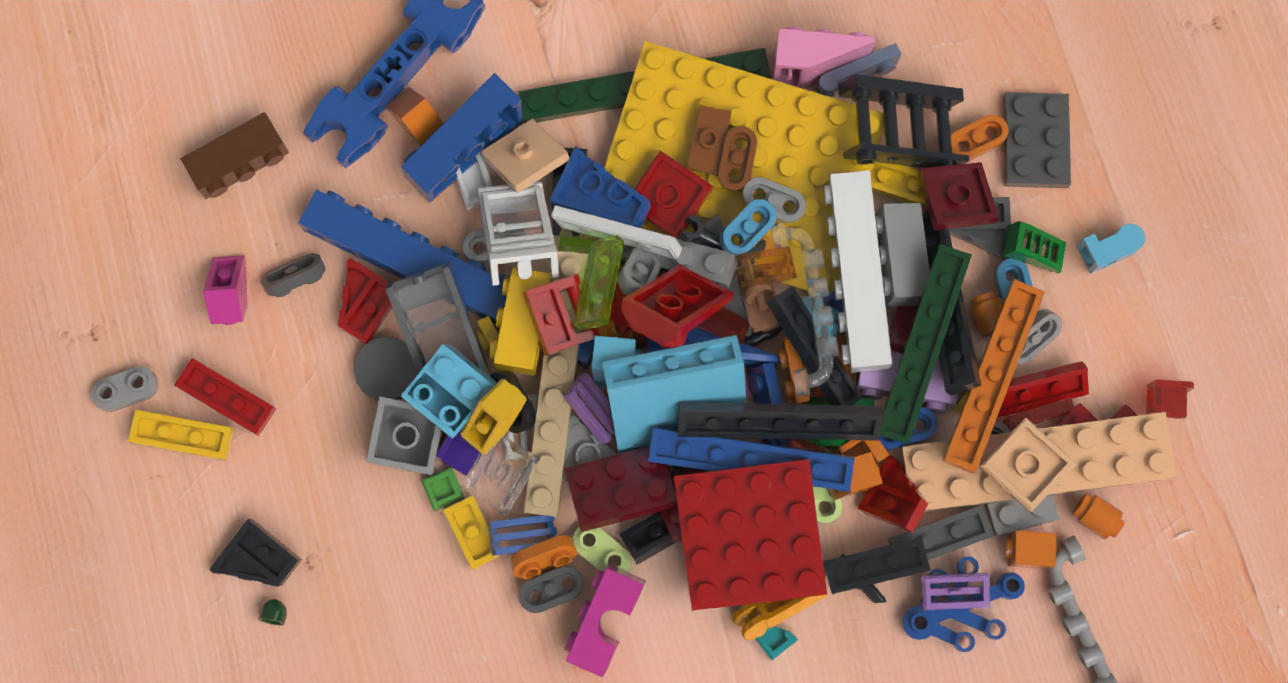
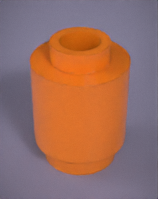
(986, 311)
(1099, 516)

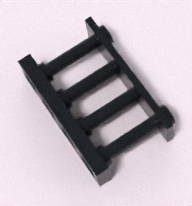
(915, 98)

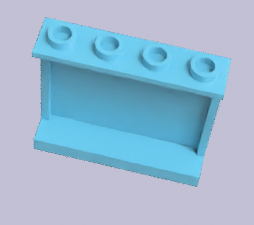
(650, 386)

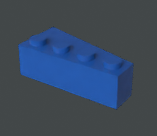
(475, 126)

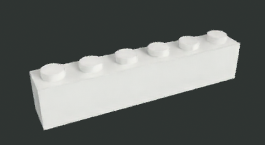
(859, 272)

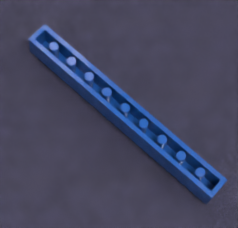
(405, 254)

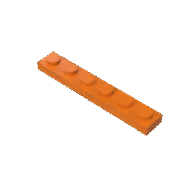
(995, 376)

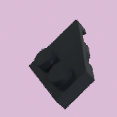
(256, 557)

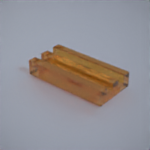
(749, 270)

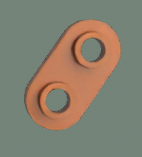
(975, 139)
(543, 557)

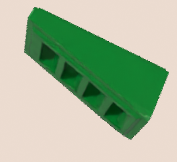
(1014, 247)

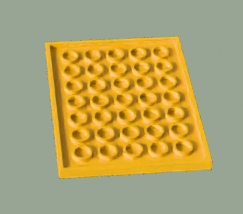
(796, 132)

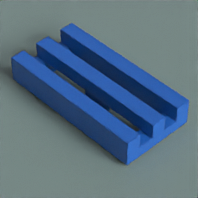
(548, 531)

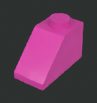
(226, 290)

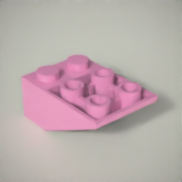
(807, 55)

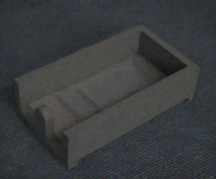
(434, 314)

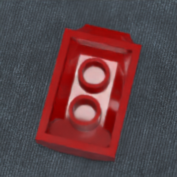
(673, 306)

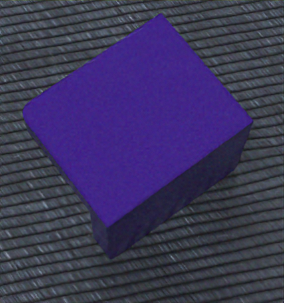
(458, 454)

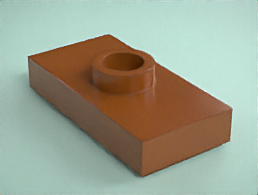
(708, 140)

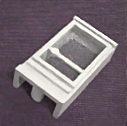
(517, 228)

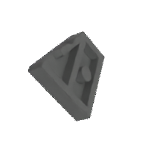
(991, 236)

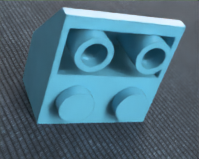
(448, 389)

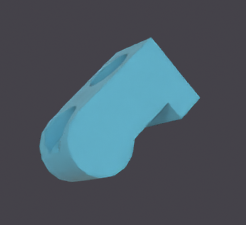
(1112, 249)

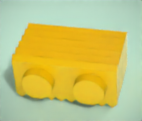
(493, 416)

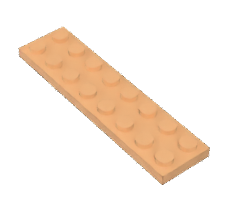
(1104, 453)

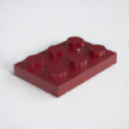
(619, 488)

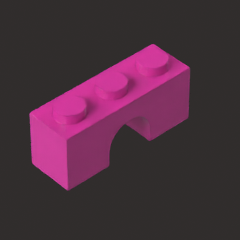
(591, 646)

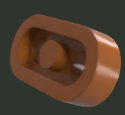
(737, 159)

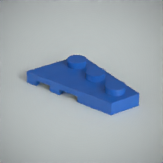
(594, 191)

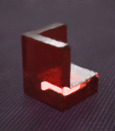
(1168, 397)

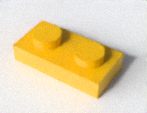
(471, 531)

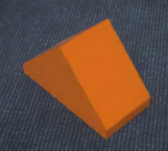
(415, 115)

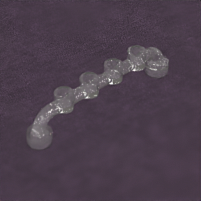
(821, 315)

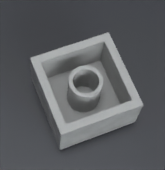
(403, 438)

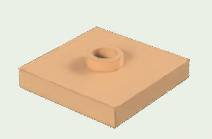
(525, 155)
(1027, 465)

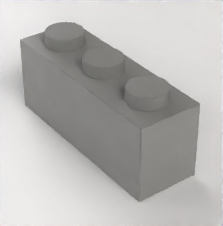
(902, 253)

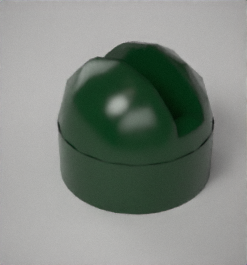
(273, 613)

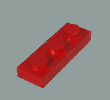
(1045, 388)
(225, 397)

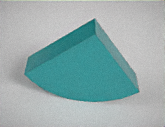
(775, 641)

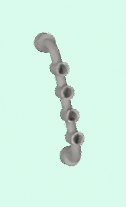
(1076, 622)

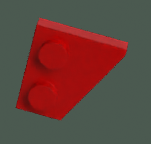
(363, 302)

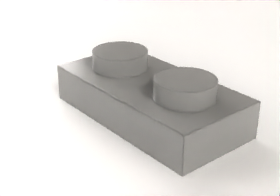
(1012, 516)

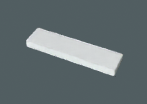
(605, 228)

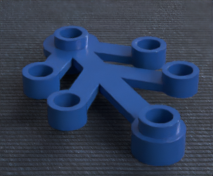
(933, 617)

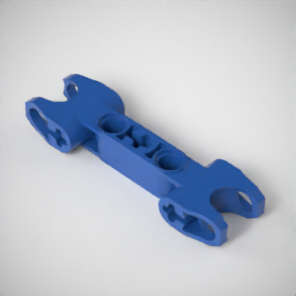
(357, 112)

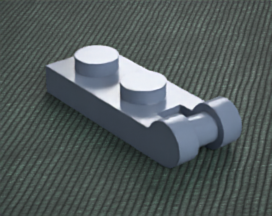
(878, 62)

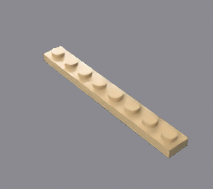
(553, 410)

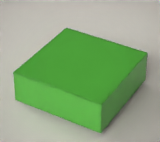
(443, 489)

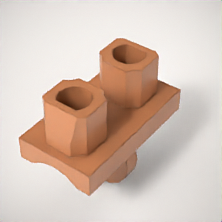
(755, 301)

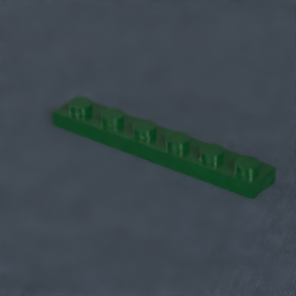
(924, 343)

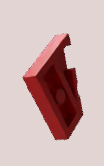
(896, 499)

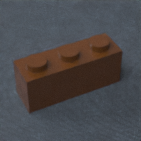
(235, 156)

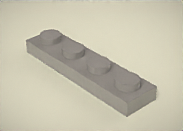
(706, 261)

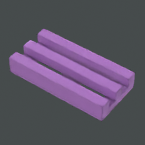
(596, 404)
(927, 592)

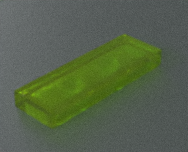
(599, 283)

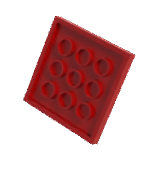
(750, 534)

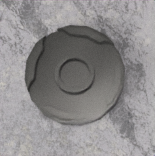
(384, 368)

